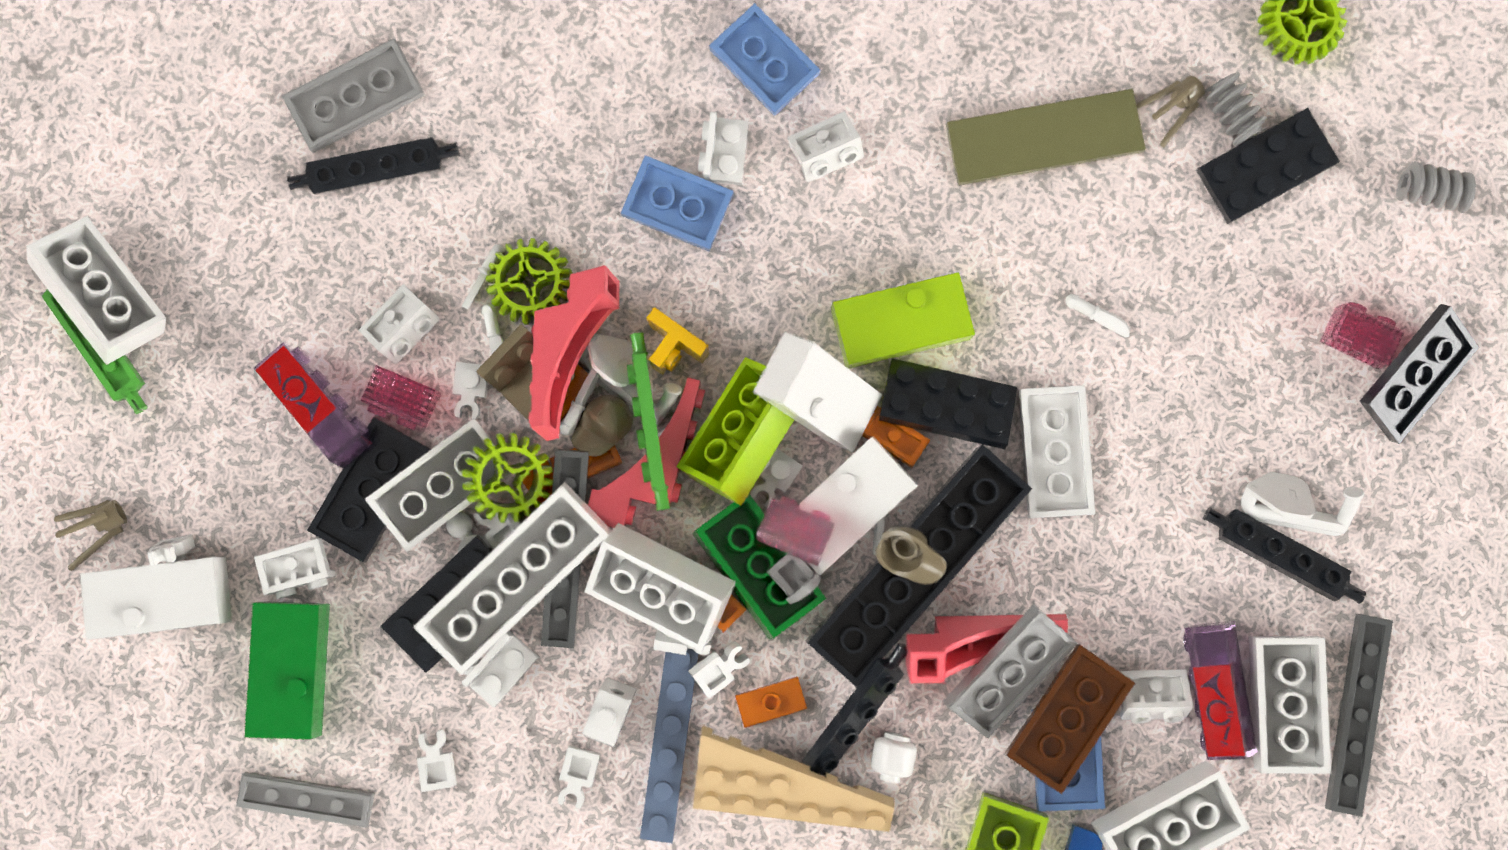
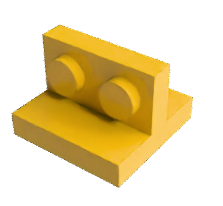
(675, 339)

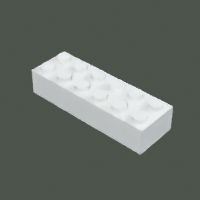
(513, 578)

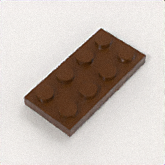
(1069, 718)

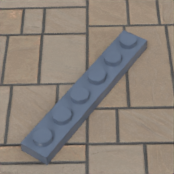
(668, 747)

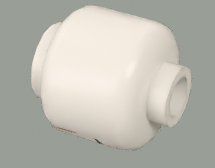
(893, 757)

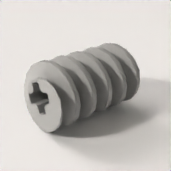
(1236, 109)
(1437, 184)

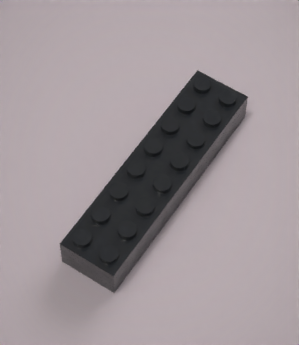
(886, 604)

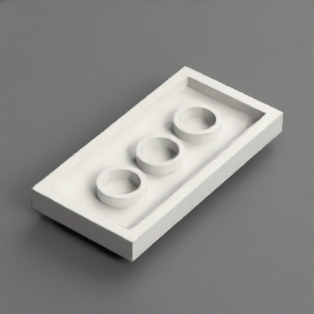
(1056, 451)

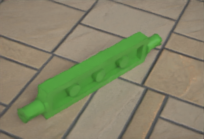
(117, 377)
(648, 435)

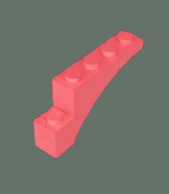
(560, 340)
(615, 500)
(958, 644)

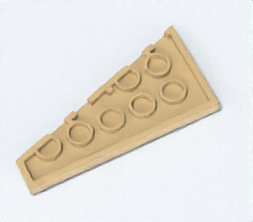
(774, 786)

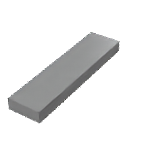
(305, 799)

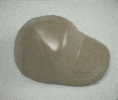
(602, 425)
(908, 555)

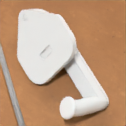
(610, 360)
(1292, 506)

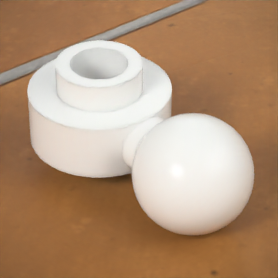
(460, 527)

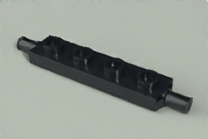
(373, 165)
(1284, 555)
(856, 713)

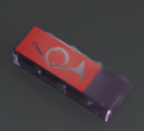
(313, 405)
(1220, 691)

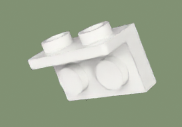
(826, 146)
(724, 150)
(399, 324)
(294, 567)
(500, 668)
(1157, 696)

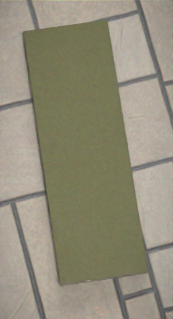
(1045, 137)

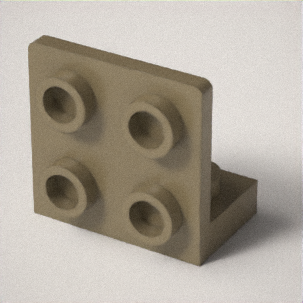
(511, 369)

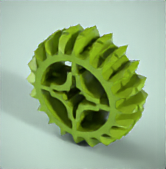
(1316, 14)
(515, 283)
(494, 485)

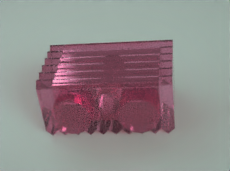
(1362, 335)
(400, 397)
(796, 530)

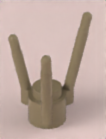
(1184, 95)
(105, 516)

